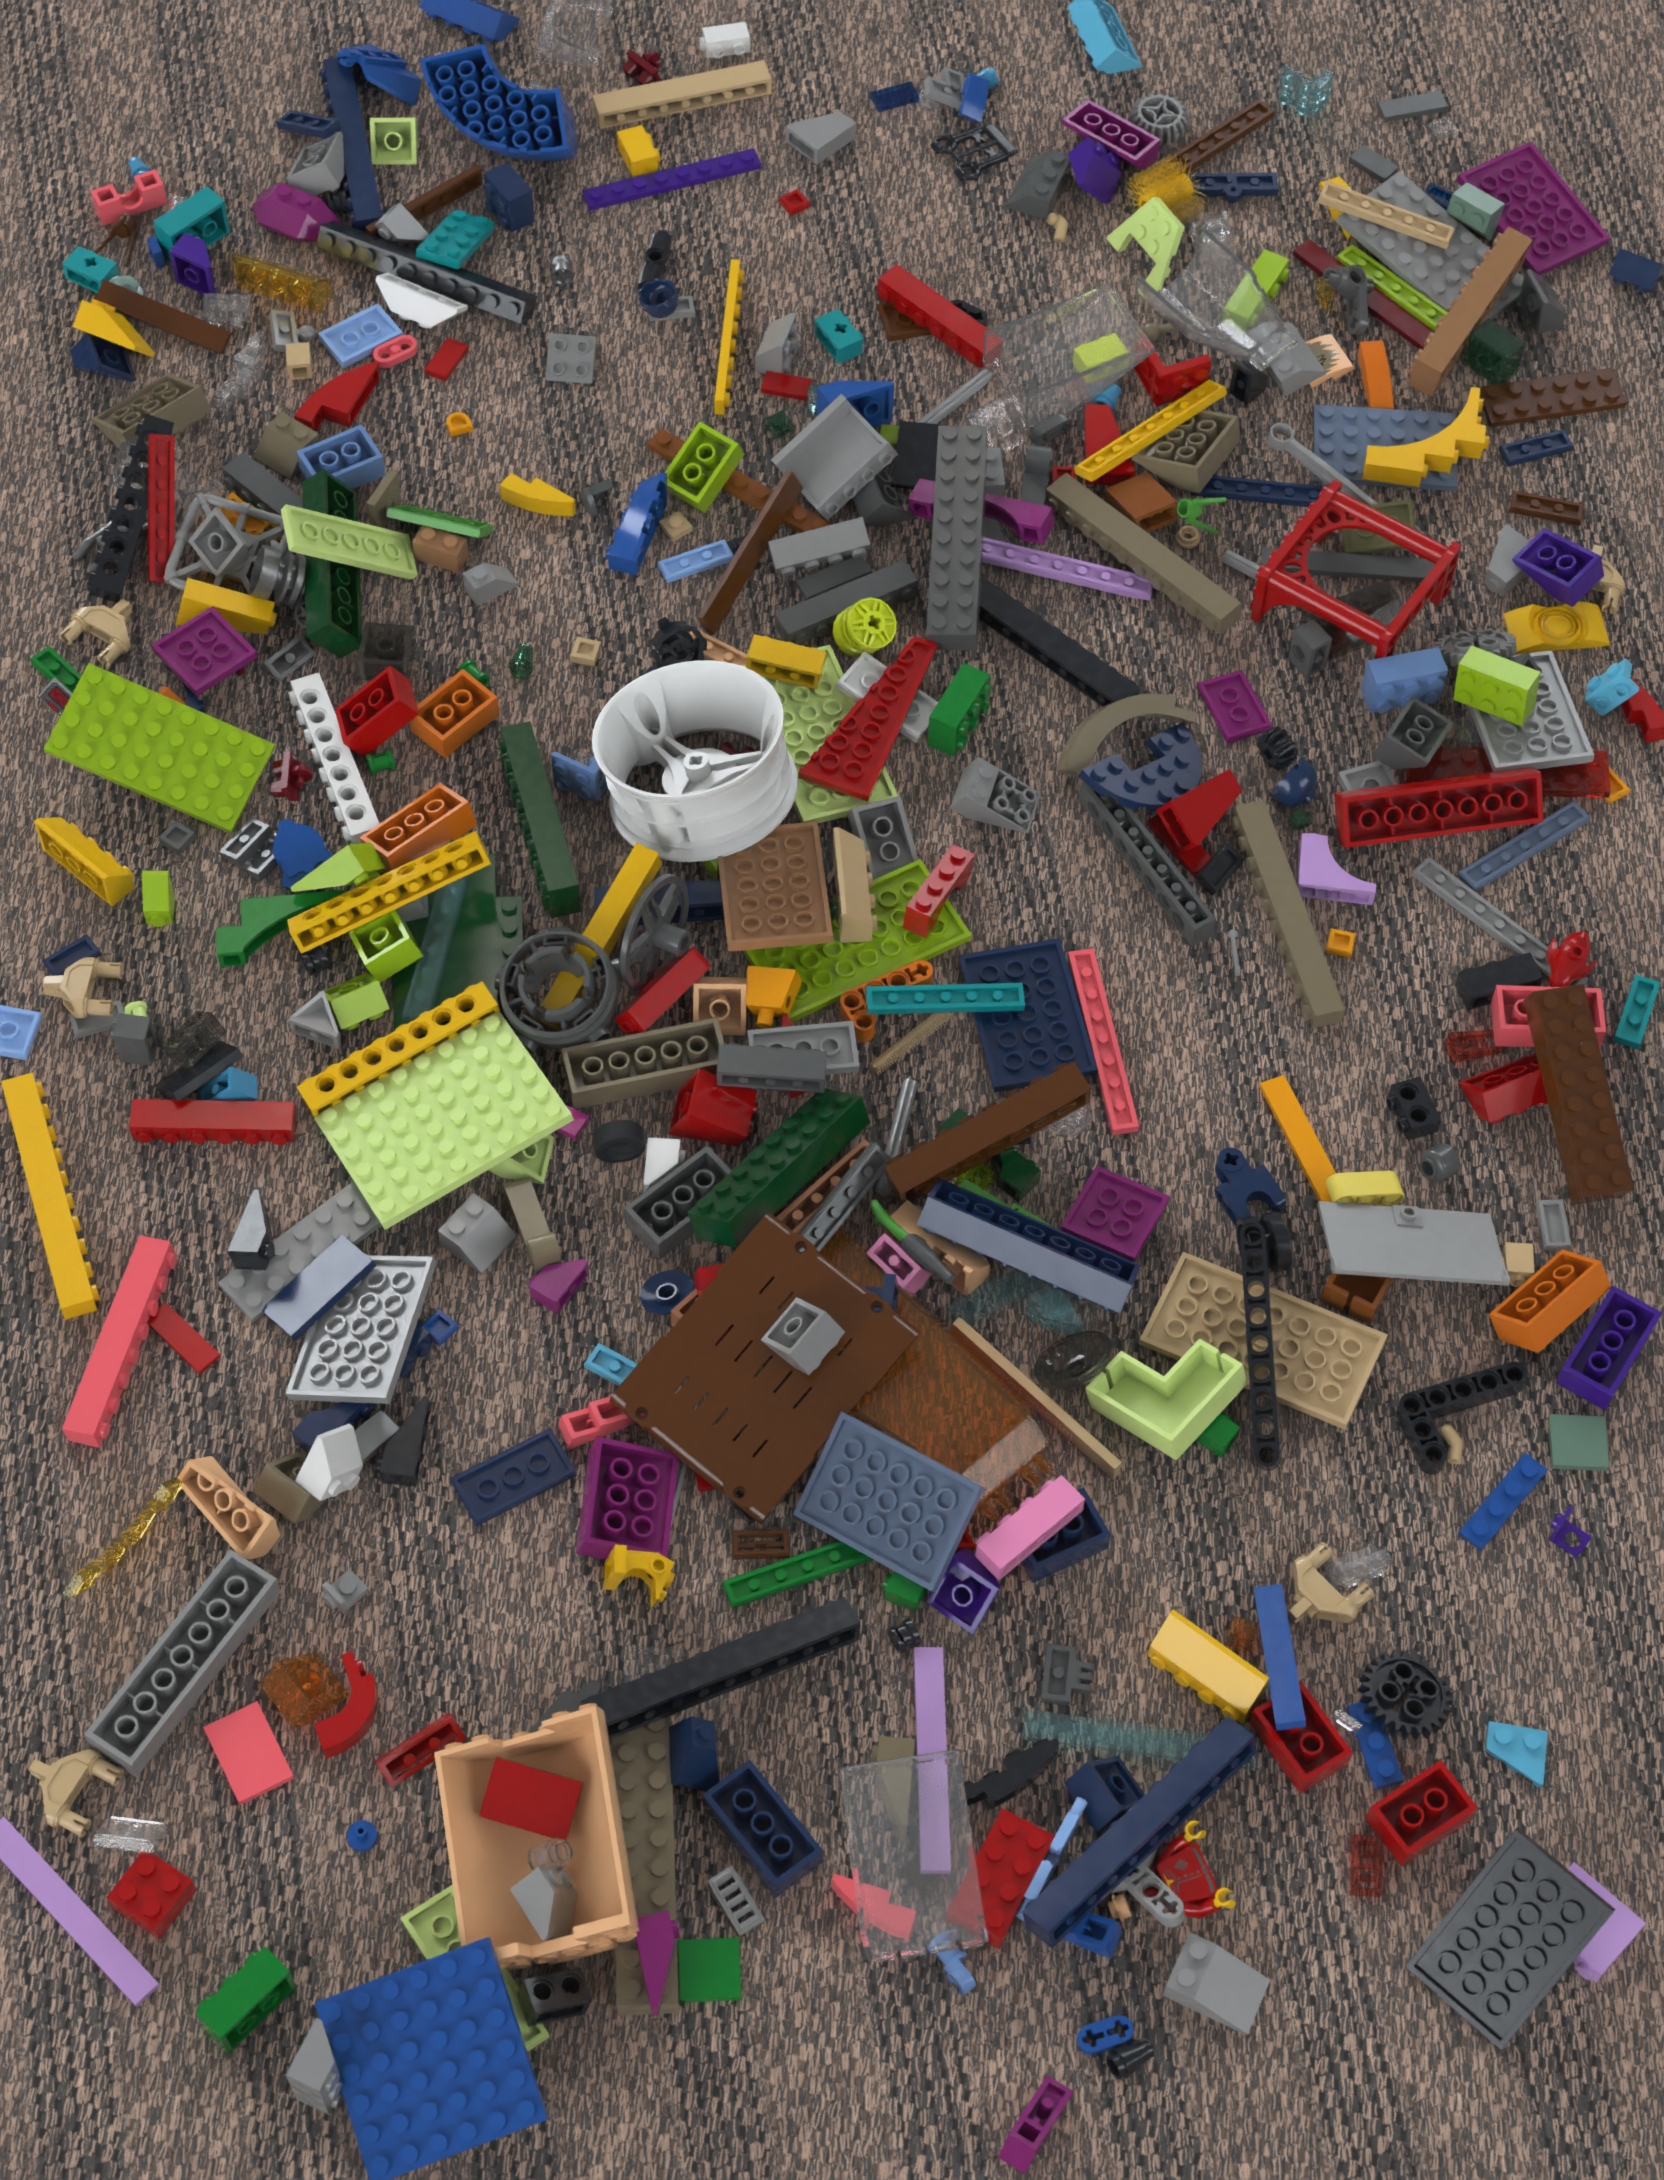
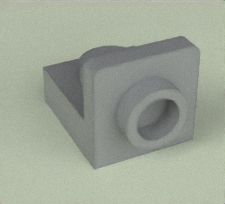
(344, 1591)

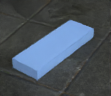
(695, 561)

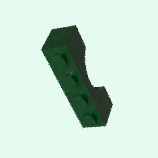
(1017, 1173)

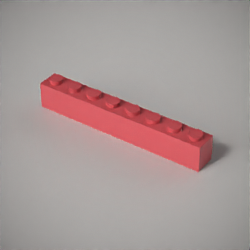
(119, 1342)

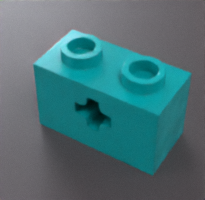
(89, 269)
(838, 336)

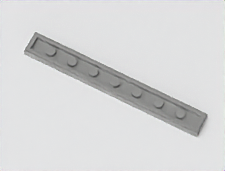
(1483, 914)

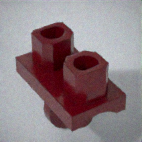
(647, 66)
(292, 774)

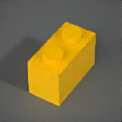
(638, 150)

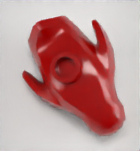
(1569, 960)

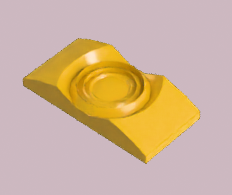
(1556, 627)

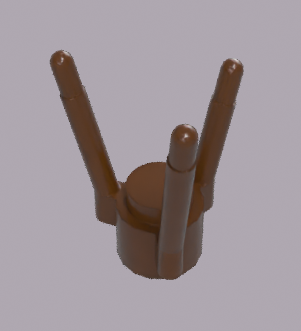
(123, 228)

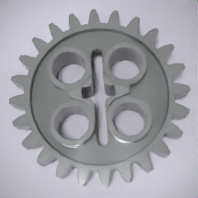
(1457, 644)

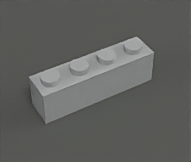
(819, 546)

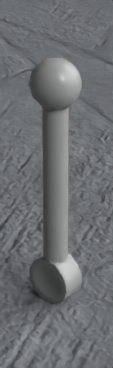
(1232, 934)

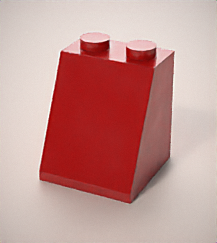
(713, 1111)

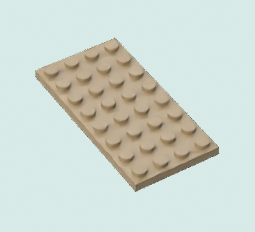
(1317, 1353)

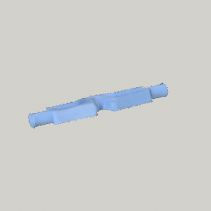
(1055, 1853)

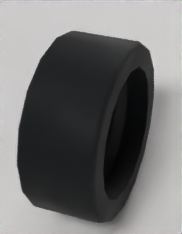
(619, 1141)

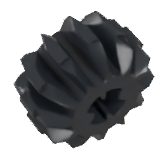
(1277, 748)

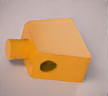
(771, 992)

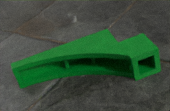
(262, 921)

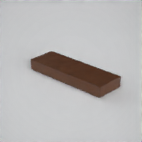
(1546, 508)

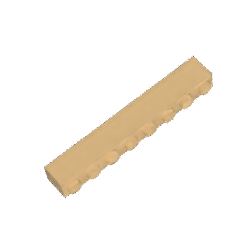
(682, 94)

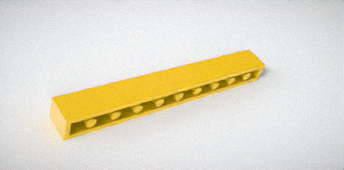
(49, 1196)

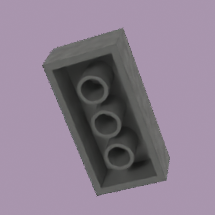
(661, 1213)

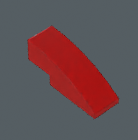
(1645, 711)

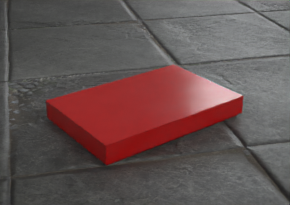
(531, 1799)

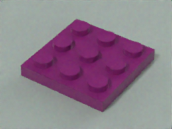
(204, 651)
(1115, 1213)

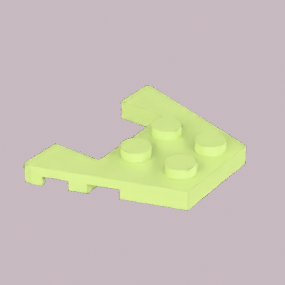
(1156, 232)

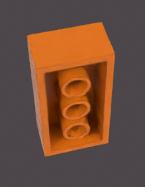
(421, 827)
(1550, 1300)

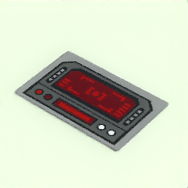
(56, 696)

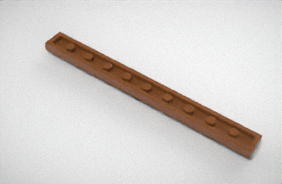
(742, 486)

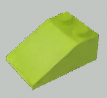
(349, 866)

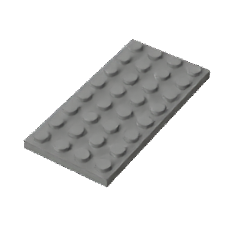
(1422, 265)

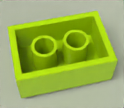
(702, 467)
(1496, 685)

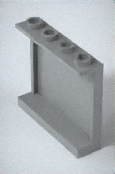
(835, 456)

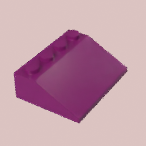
(626, 1499)

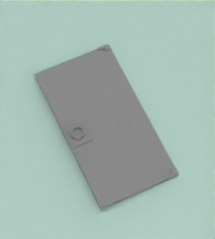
(1412, 1243)

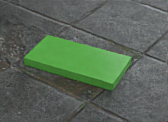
(440, 520)

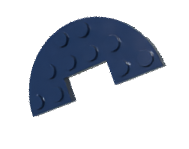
(1156, 783)

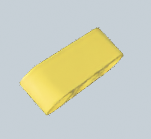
(1365, 1188)

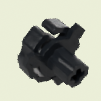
(676, 643)

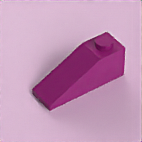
(656, 1952)
(1035, 2124)

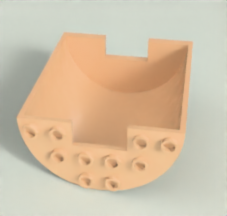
(493, 1856)

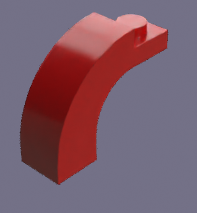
(353, 1722)

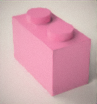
(893, 1260)

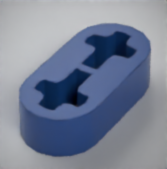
(1102, 2028)

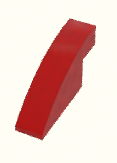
(340, 398)

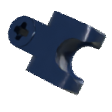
(1244, 1184)

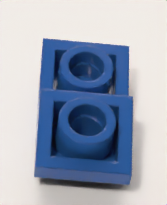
(975, 97)

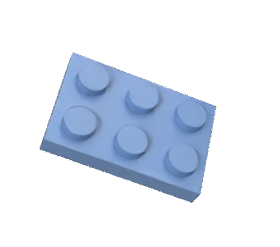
(359, 335)

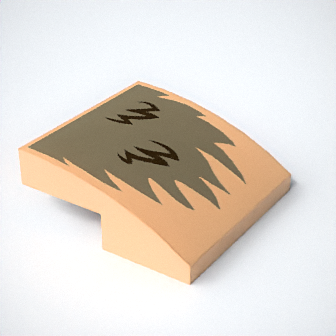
(1330, 357)

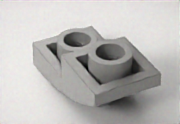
(374, 1434)

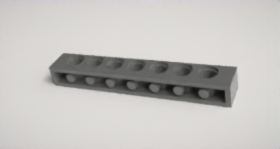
(1150, 865)

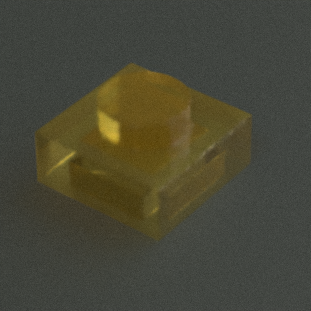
(1324, 293)

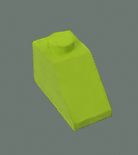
(158, 898)

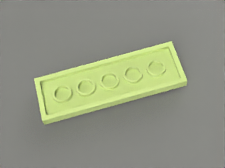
(348, 542)
(436, 1931)

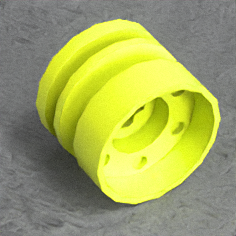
(852, 628)

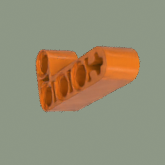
(915, 973)

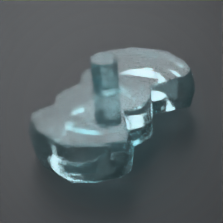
(812, 402)

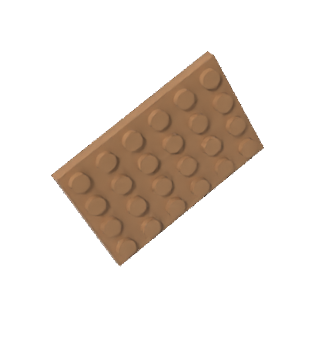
(776, 891)

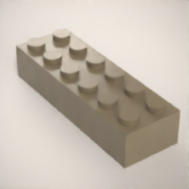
(640, 1062)

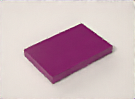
(1234, 706)

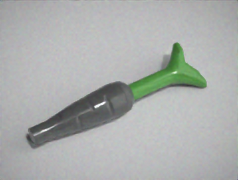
(912, 1244)

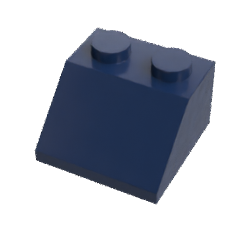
(1636, 270)
(1106, 1788)

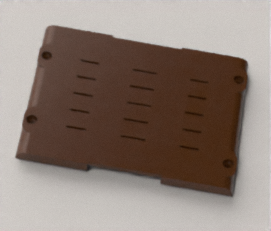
(791, 1433)

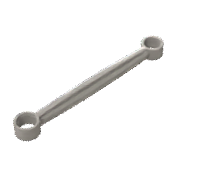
(1315, 463)

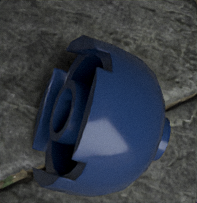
(1296, 785)

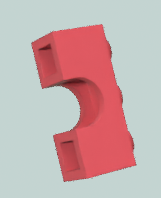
(145, 195)

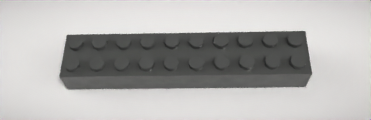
(957, 537)

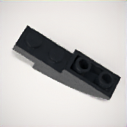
(1017, 1774)

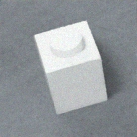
(661, 1159)

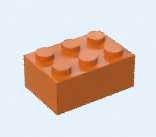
(454, 713)

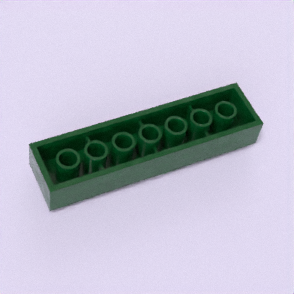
(330, 586)
(539, 820)
(779, 1167)

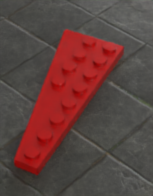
(862, 743)

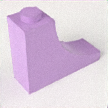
(1324, 879)
(1611, 1938)

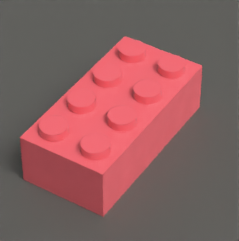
(1511, 1020)

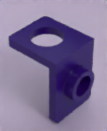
(1561, 1527)

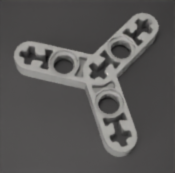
(1146, 1878)

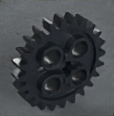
(1382, 1679)

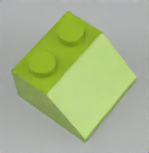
(356, 1001)

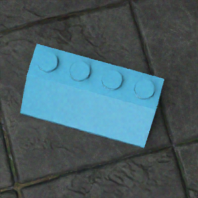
(1103, 36)

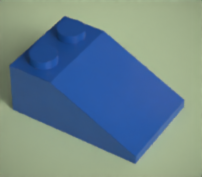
(869, 398)

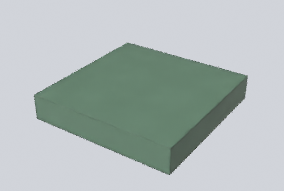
(1578, 1442)

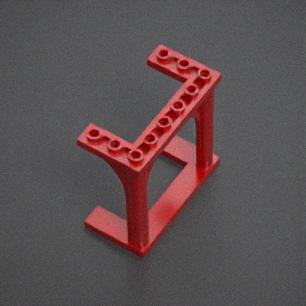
(1331, 514)

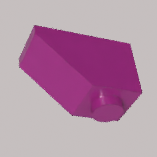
(558, 1283)

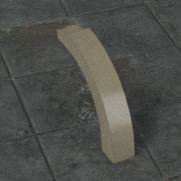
(1089, 734)

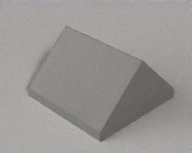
(219, 544)

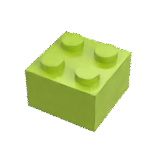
(385, 945)

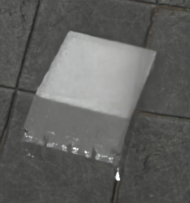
(1065, 353)
(913, 1856)

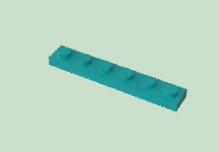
(944, 998)

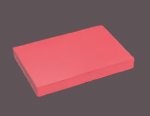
(248, 1753)

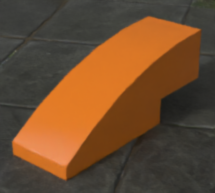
(1375, 374)

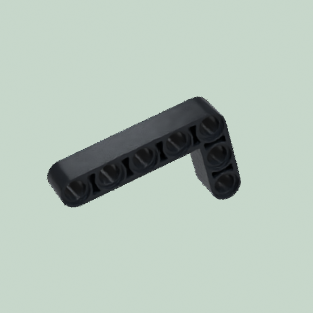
(1451, 1403)

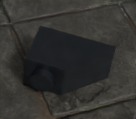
(1247, 382)

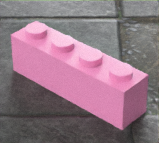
(1029, 1527)

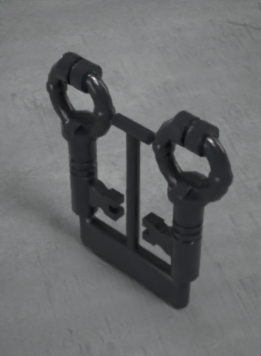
(974, 134)

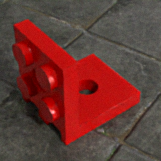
(1173, 381)

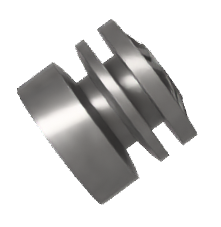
(282, 576)

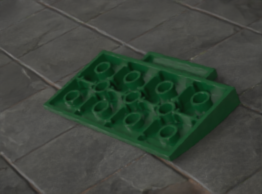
(481, 942)

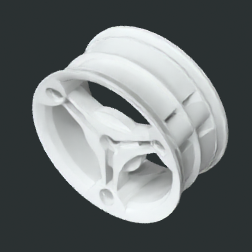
(710, 798)

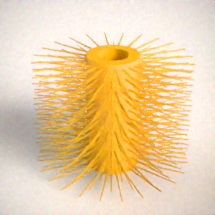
(1171, 191)

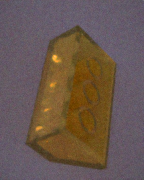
(281, 282)

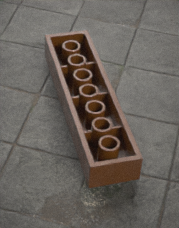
(1578, 1094)
(988, 1133)

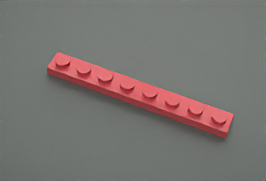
(1103, 1042)

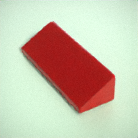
(417, 1748)

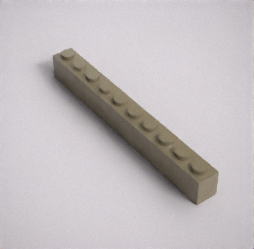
(1143, 554)
(1287, 914)

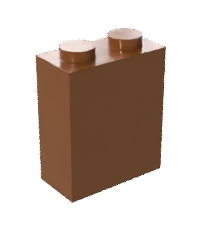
(1143, 502)

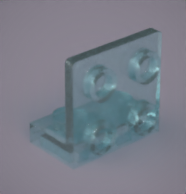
(1303, 94)

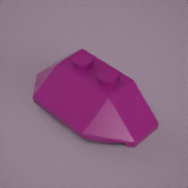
(292, 212)

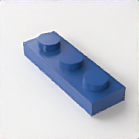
(1376, 1749)

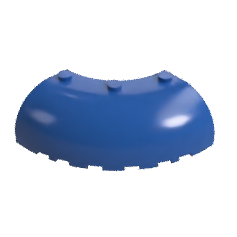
(497, 111)

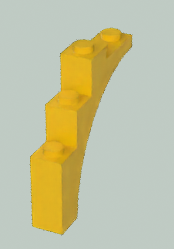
(1437, 453)

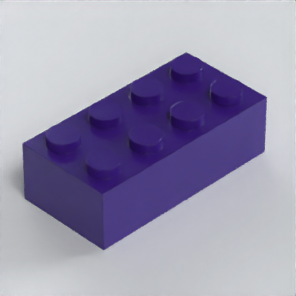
(1608, 1348)

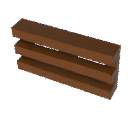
(760, 1554)

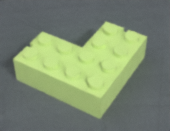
(1172, 1407)

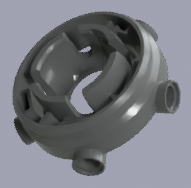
(541, 964)

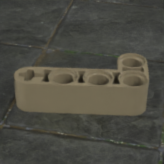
(532, 1226)

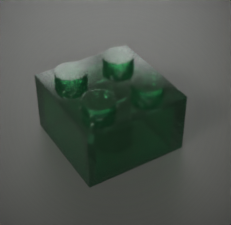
(1494, 352)

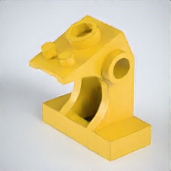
(628, 1563)

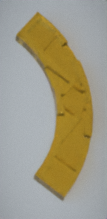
(134, 1533)

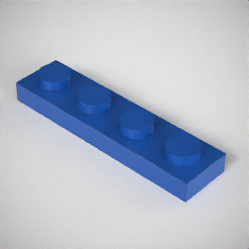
(1503, 1501)

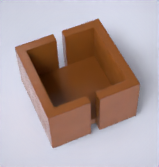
(1357, 1293)

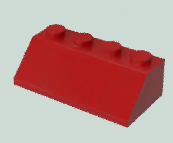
(1506, 1089)

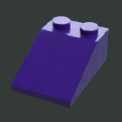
(1560, 566)

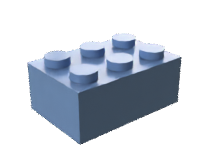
(347, 456)
(1396, 678)

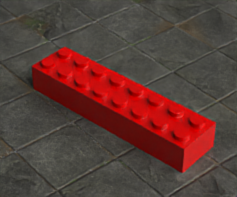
(1439, 807)

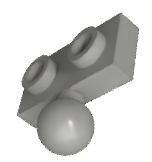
(285, 331)

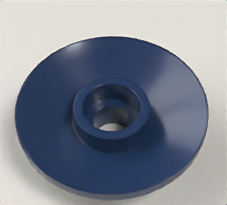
(665, 1291)

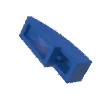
(1096, 1934)

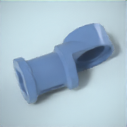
(956, 1970)

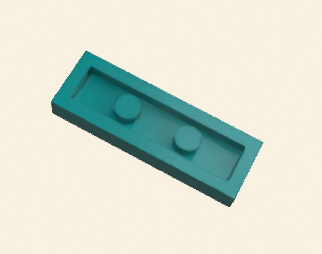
(1636, 1012)

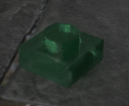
(778, 424)

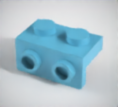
(1611, 688)

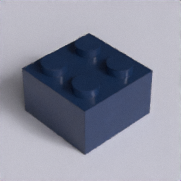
(508, 197)

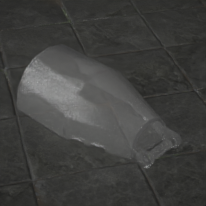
(1221, 306)

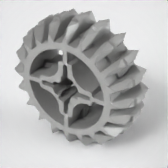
(1161, 117)

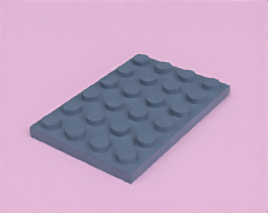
(1346, 431)
(889, 1501)

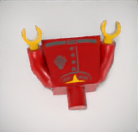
(1188, 1876)

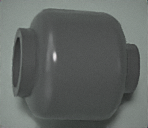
(1439, 1162)

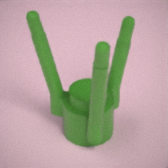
(1192, 509)

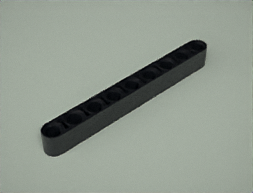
(1256, 1332)

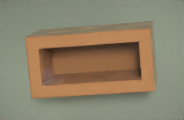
(440, 548)

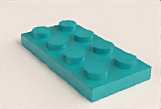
(455, 239)

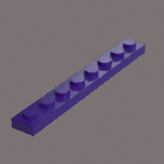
(671, 179)

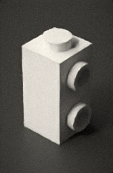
(725, 40)

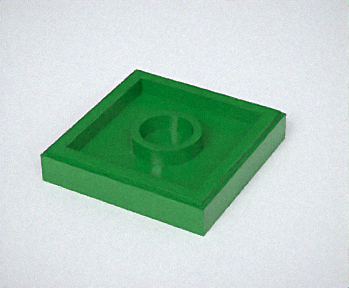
(709, 1970)

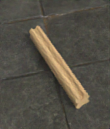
(908, 1041)

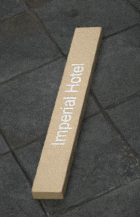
(1038, 1399)

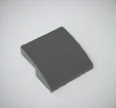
(252, 849)

